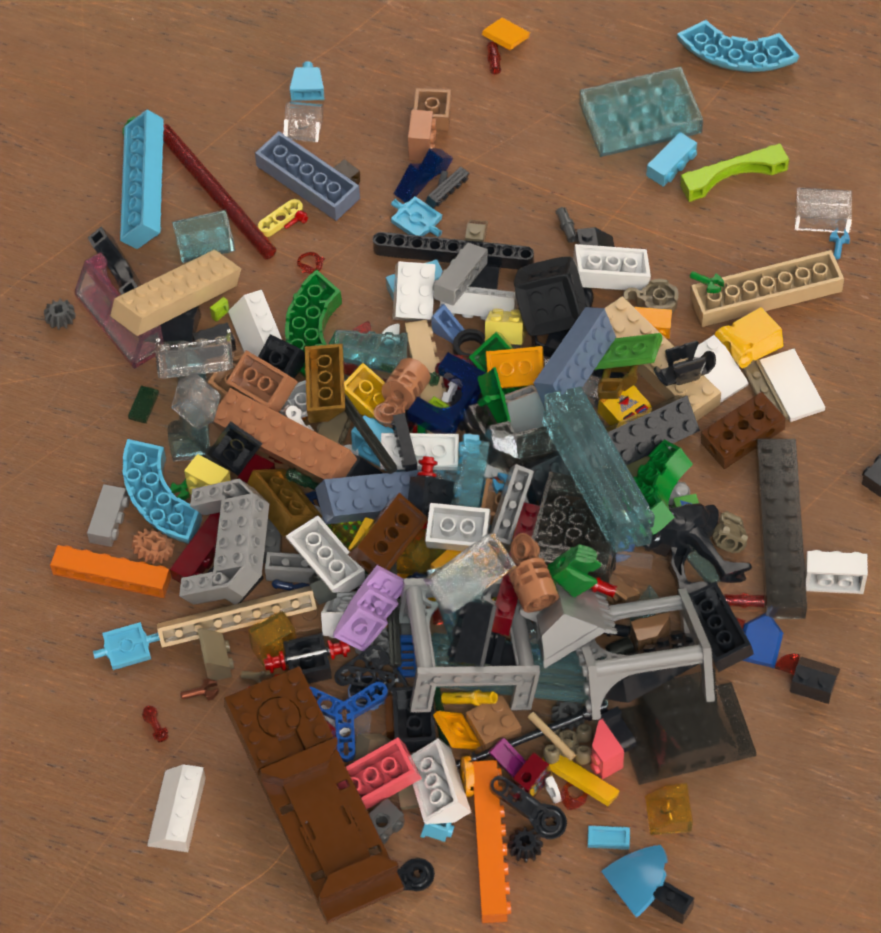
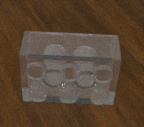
(823, 209)

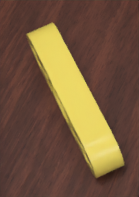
(277, 225)

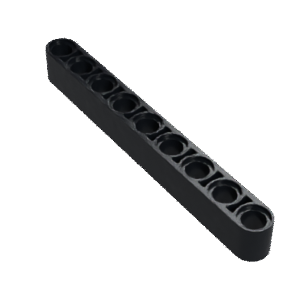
(447, 249)

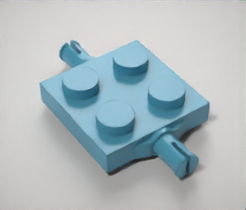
(416, 217)
(126, 646)

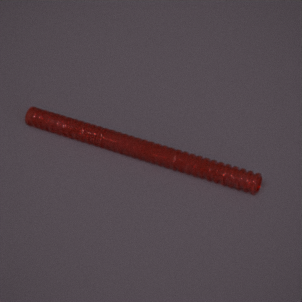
(218, 193)

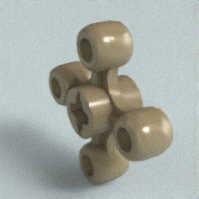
(571, 739)

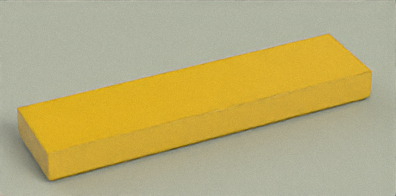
(584, 780)

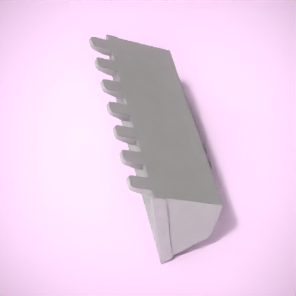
(570, 623)

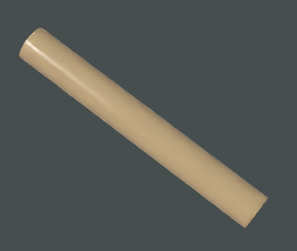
(552, 736)

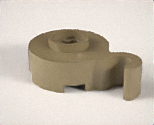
(656, 295)

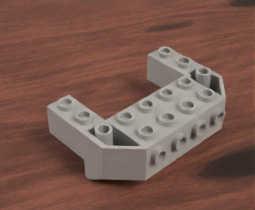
(238, 544)

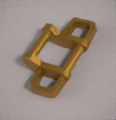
(613, 387)

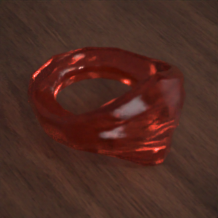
(570, 802)

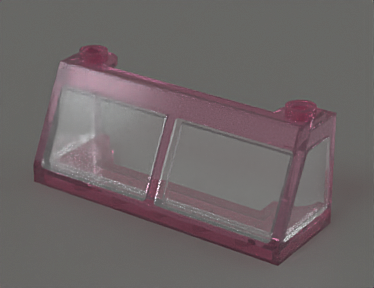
(97, 296)

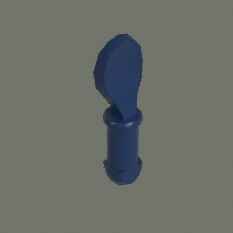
(287, 586)

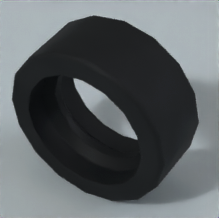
(467, 335)

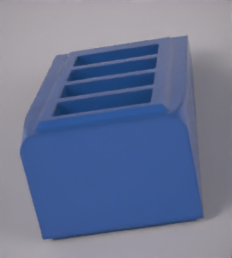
(407, 645)

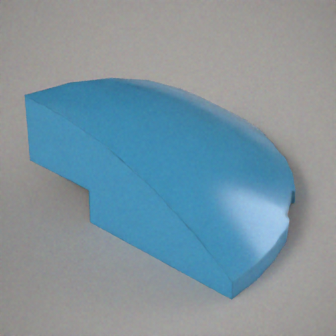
(638, 876)

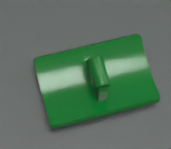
(493, 395)

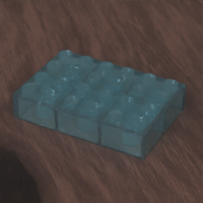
(640, 111)

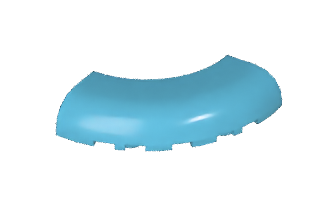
(736, 52)
(151, 495)

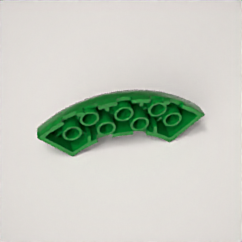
(310, 312)
(659, 478)

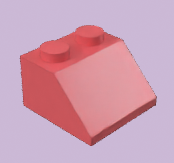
(606, 752)

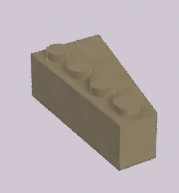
(335, 429)

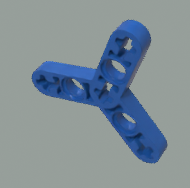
(353, 712)

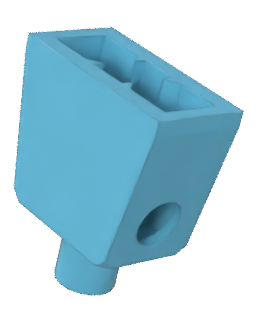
(307, 83)

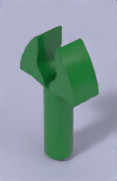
(711, 288)
(182, 487)

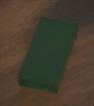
(143, 404)

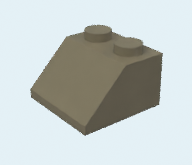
(215, 655)

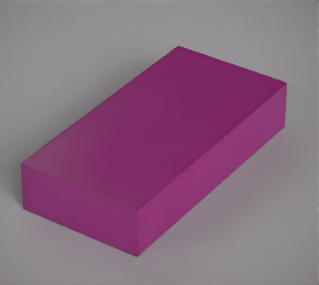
(507, 757)

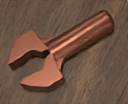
(203, 690)

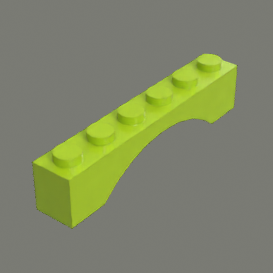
(765, 161)

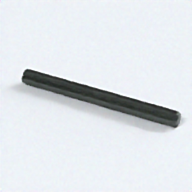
(369, 436)
(394, 632)

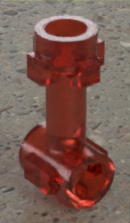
(150, 716)

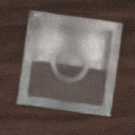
(303, 121)

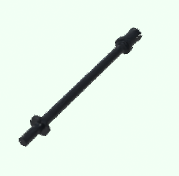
(582, 715)

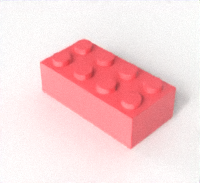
(382, 773)

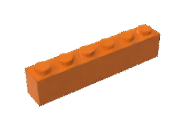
(110, 571)

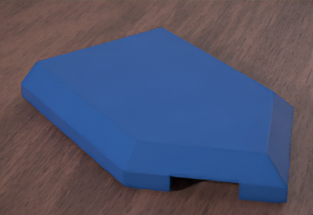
(765, 640)

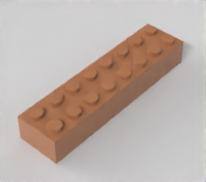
(285, 438)

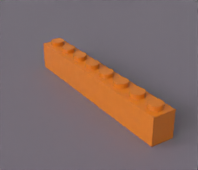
(489, 844)

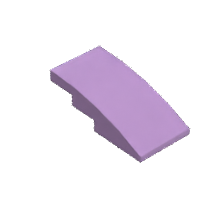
(369, 609)

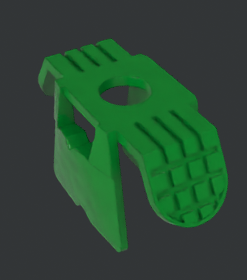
(574, 569)

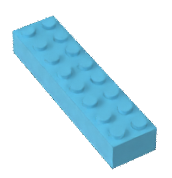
(142, 179)

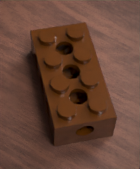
(739, 430)
(388, 534)

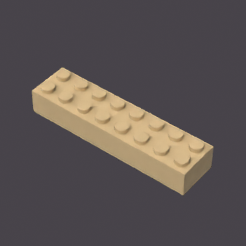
(768, 288)
(175, 292)
(629, 322)

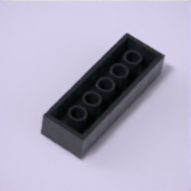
(641, 683)

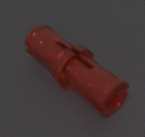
(494, 58)
(745, 600)

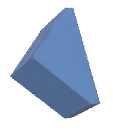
(445, 324)

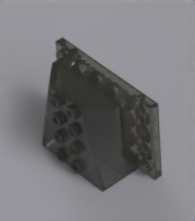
(568, 522)
(683, 732)

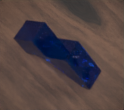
(419, 175)

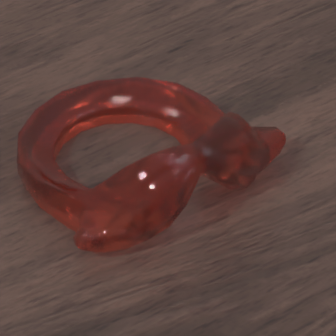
(308, 269)

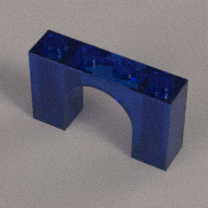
(446, 420)

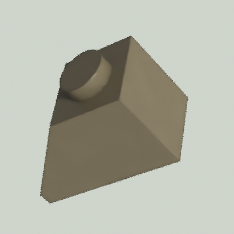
(476, 230)

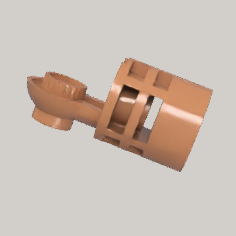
(401, 389)
(531, 578)

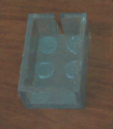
(203, 234)

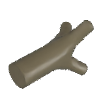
(255, 675)

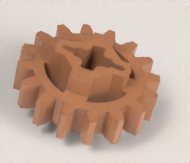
(152, 546)

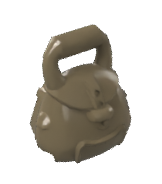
(730, 533)

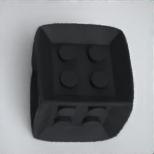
(549, 295)

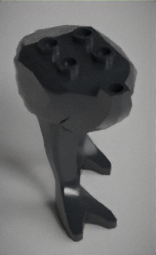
(691, 532)

